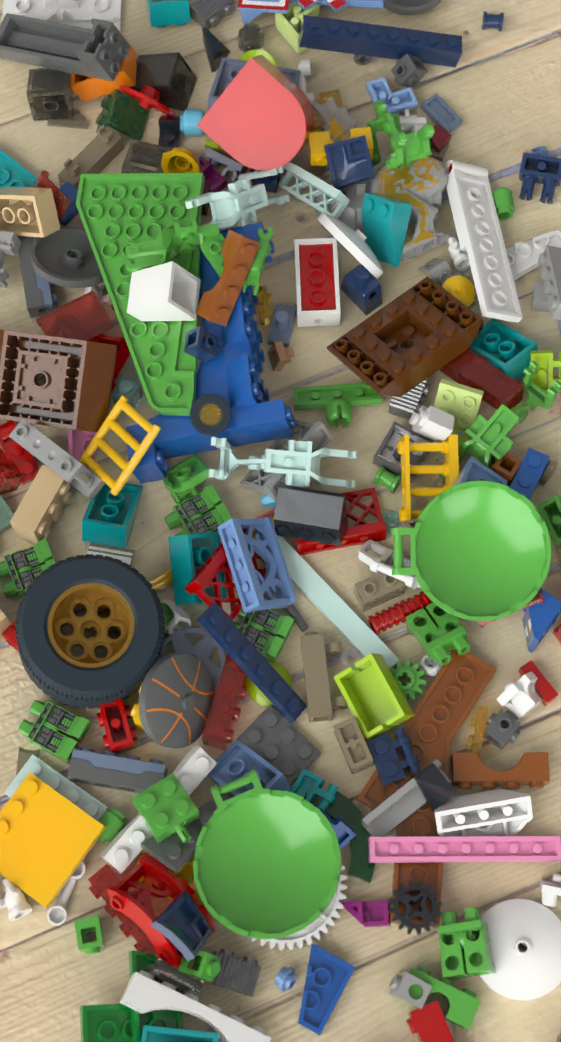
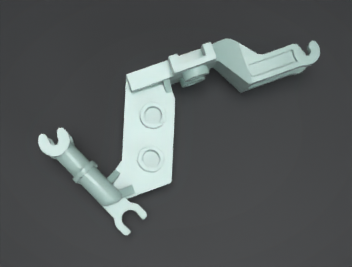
(240, 200)
(297, 463)

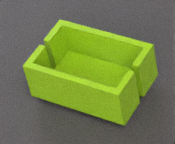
(373, 696)

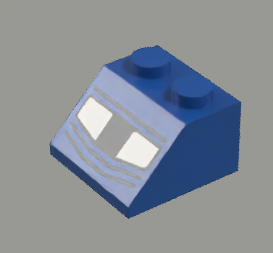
(539, 619)

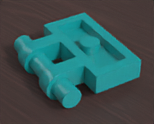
(309, 787)

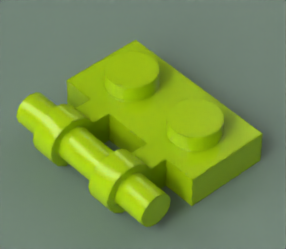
(544, 375)

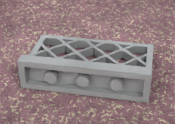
(316, 433)

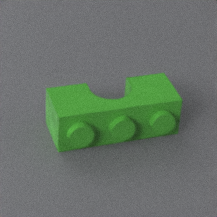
(461, 1004)

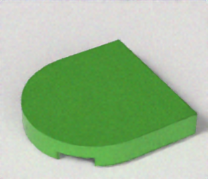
(186, 474)

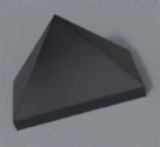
(214, 49)
(434, 787)

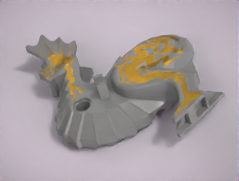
(416, 184)

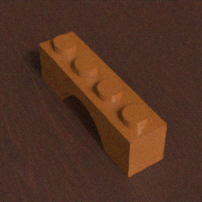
(238, 257)
(469, 771)

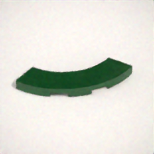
(348, 811)

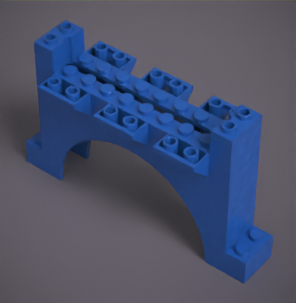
(231, 376)

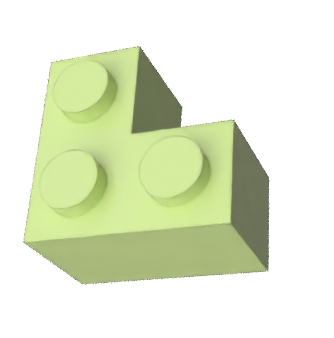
(290, 23)

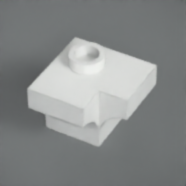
(520, 695)

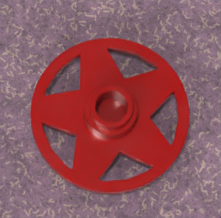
(148, 99)

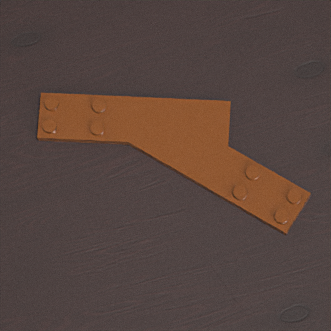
(431, 732)

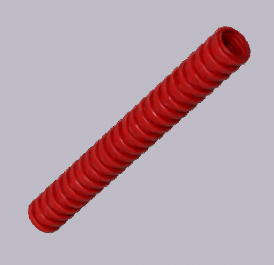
(397, 614)

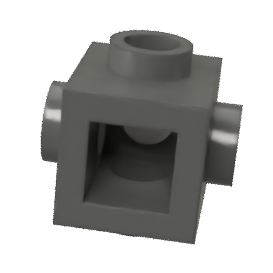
(408, 71)
(498, 735)

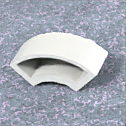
(432, 423)

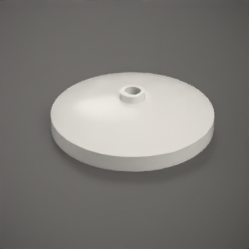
(353, 242)
(530, 973)

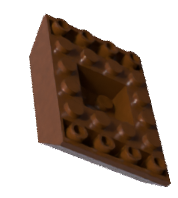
(422, 318)
(75, 386)

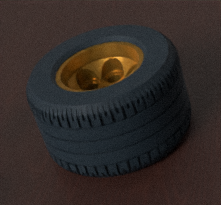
(91, 584)

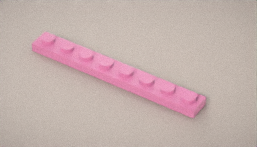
(464, 849)

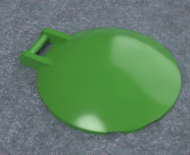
(477, 551)
(266, 861)

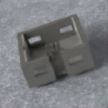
(387, 452)

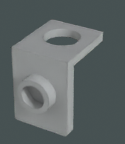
(438, 270)
(400, 988)

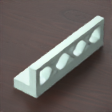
(314, 183)

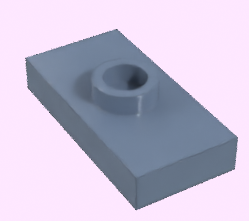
(441, 113)

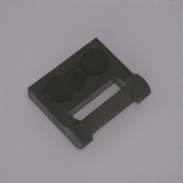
(144, 154)
(182, 981)

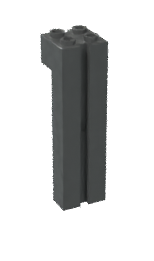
(64, 46)

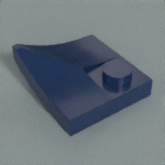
(349, 162)
(183, 925)

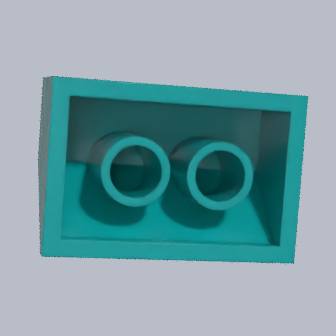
(187, 557)

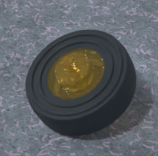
(210, 414)

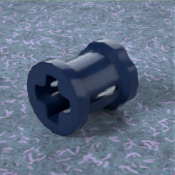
(492, 21)

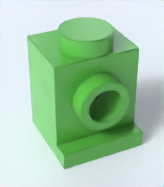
(86, 926)
(205, 966)

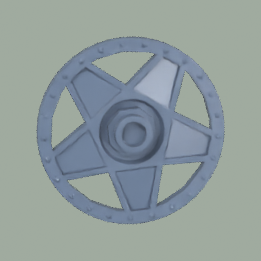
(200, 650)

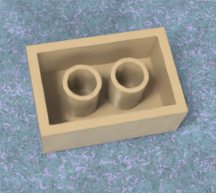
(28, 211)
(41, 506)

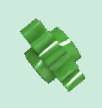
(416, 678)

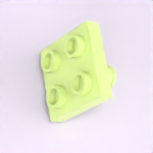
(459, 401)

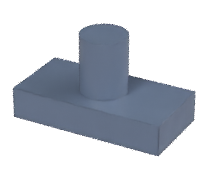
(282, 324)

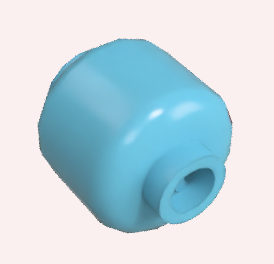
(189, 120)

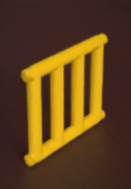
(98, 441)

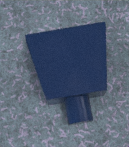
(359, 286)

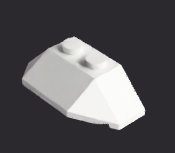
(484, 814)

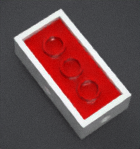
(317, 282)

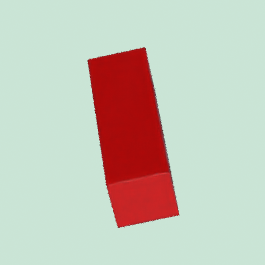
(542, 686)

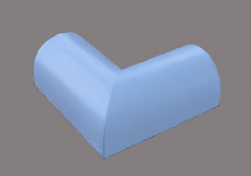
(396, 101)

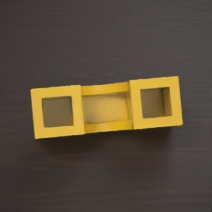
(318, 139)

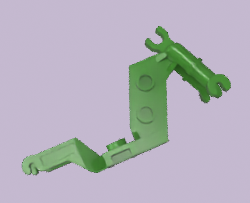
(407, 147)
(185, 240)
(491, 435)

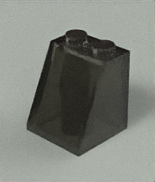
(169, 76)
(50, 94)

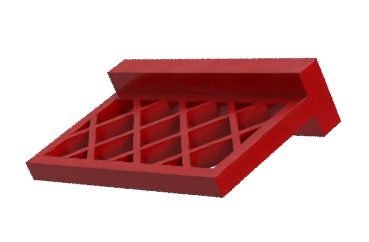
(358, 533)
(210, 571)

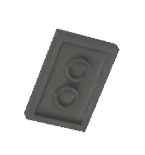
(280, 744)

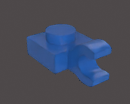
(342, 830)

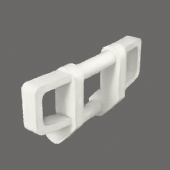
(382, 564)

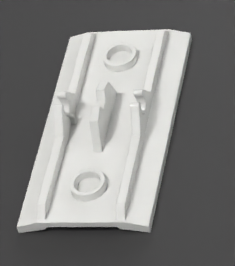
(67, 11)

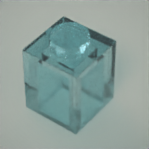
(128, 388)

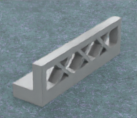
(396, 808)

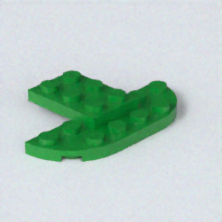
(120, 1022)

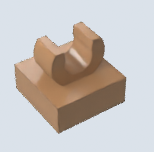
(279, 355)

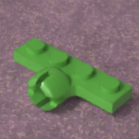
(335, 400)

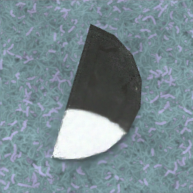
(78, 121)

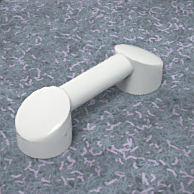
(304, 67)
(57, 915)

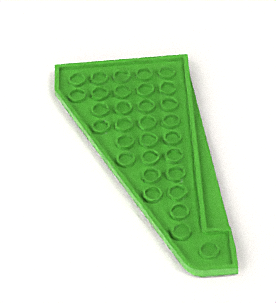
(131, 210)

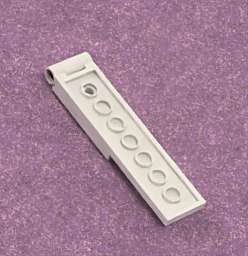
(482, 239)

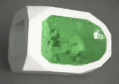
(174, 617)

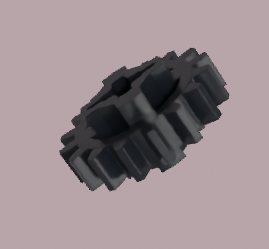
(424, 915)

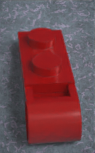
(17, 453)

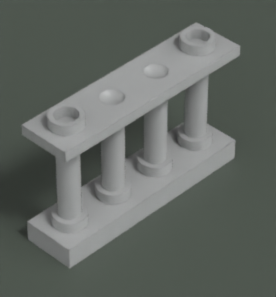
(57, 459)

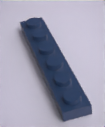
(252, 663)

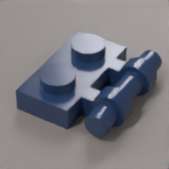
(386, 760)

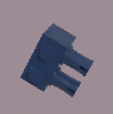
(540, 170)

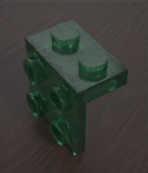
(123, 115)

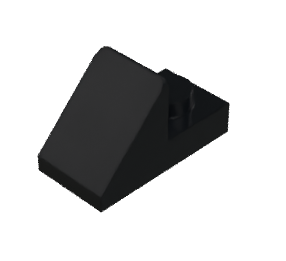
(169, 131)

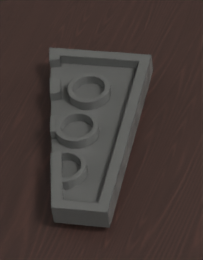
(173, 851)

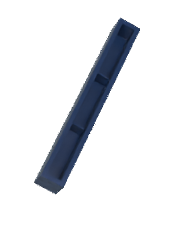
(379, 40)

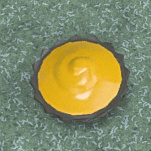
(461, 287)

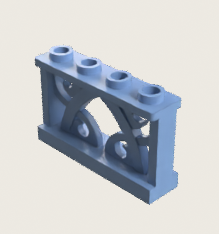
(248, 581)

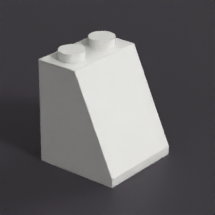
(163, 294)

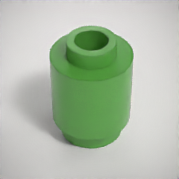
(503, 203)
(114, 822)

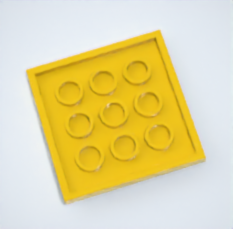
(43, 839)

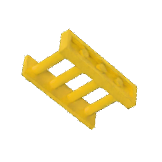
(449, 469)

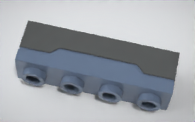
(37, 290)
(113, 771)

